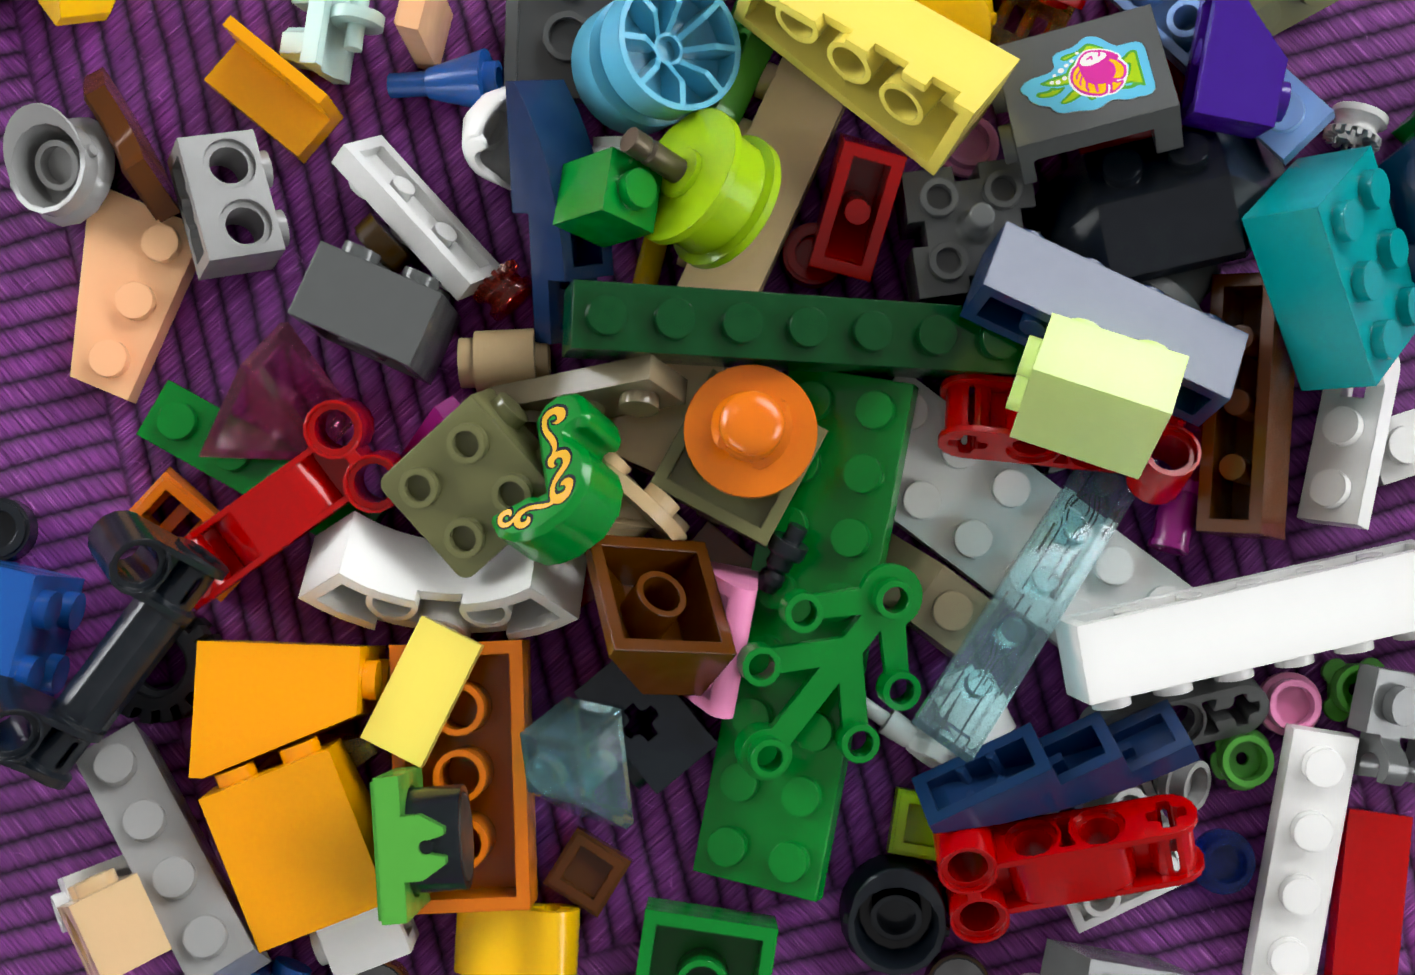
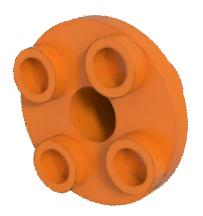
(750, 431)

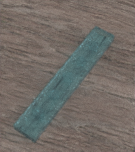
(1023, 611)

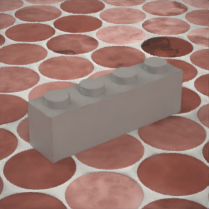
(169, 855)

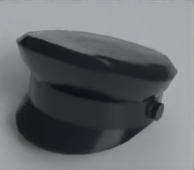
(894, 913)

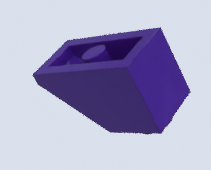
(1234, 72)

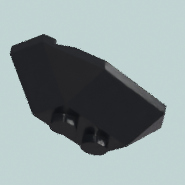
(1160, 210)

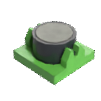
(419, 841)

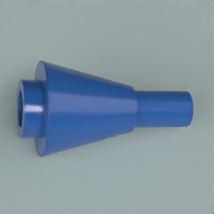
(453, 82)

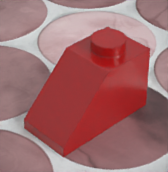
(856, 206)

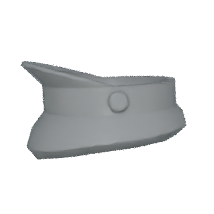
(58, 163)

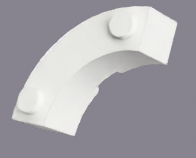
(389, 576)

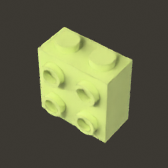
(1095, 394)

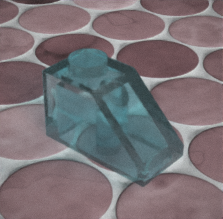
(580, 761)

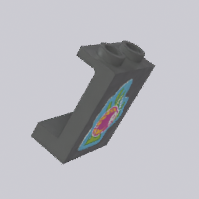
(1088, 89)

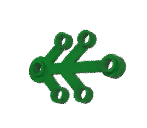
(836, 664)

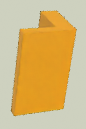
(273, 93)

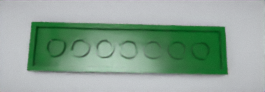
(784, 828)

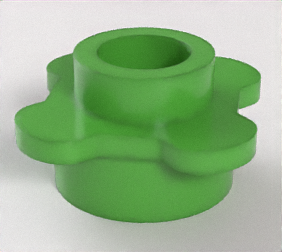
(1338, 679)

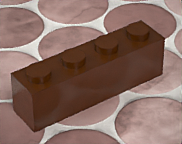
(1249, 436)

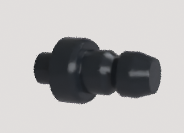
(785, 552)

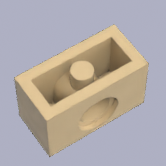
(113, 923)

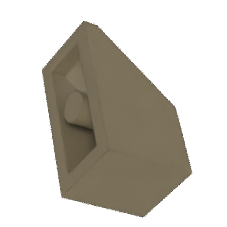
(948, 601)

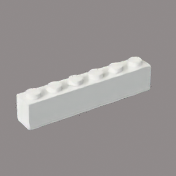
(1238, 626)

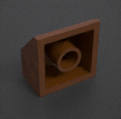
(661, 613)

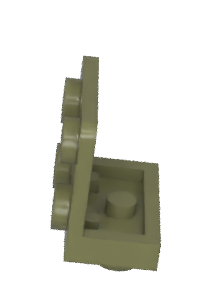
(467, 474)

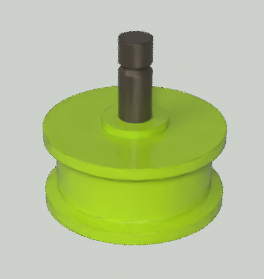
(712, 186)

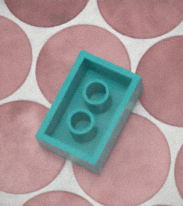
(1335, 268)

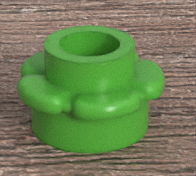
(1252, 772)

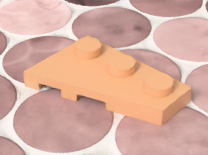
(127, 294)

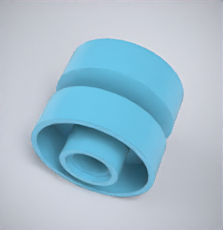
(654, 61)

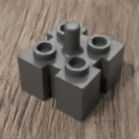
(956, 224)

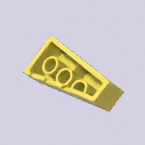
(890, 64)

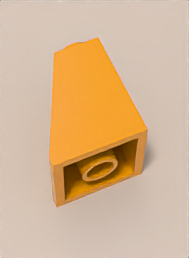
(275, 693)
(295, 840)

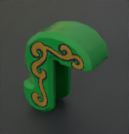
(580, 489)

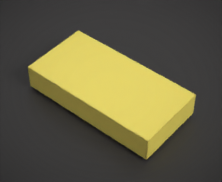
(422, 691)

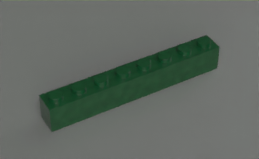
(779, 331)

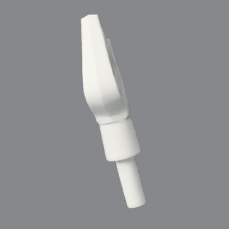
(903, 732)

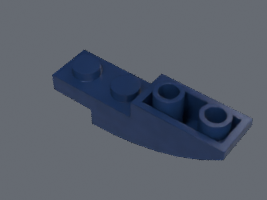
(542, 137)

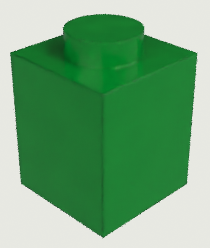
(607, 198)

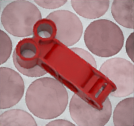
(990, 425)
(295, 496)
(1064, 860)

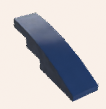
(1036, 776)

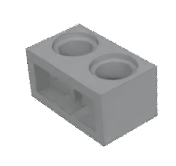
(211, 204)

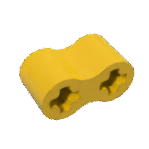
(518, 941)

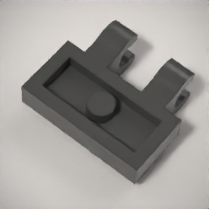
(1384, 713)

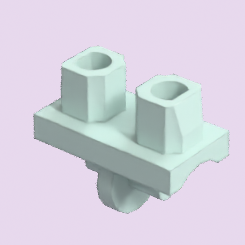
(330, 36)

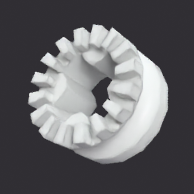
(1356, 126)

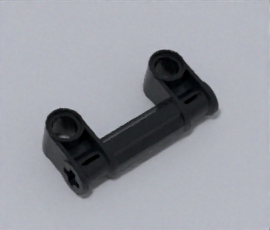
(166, 583)

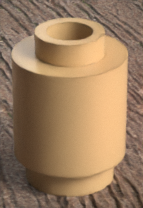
(501, 358)

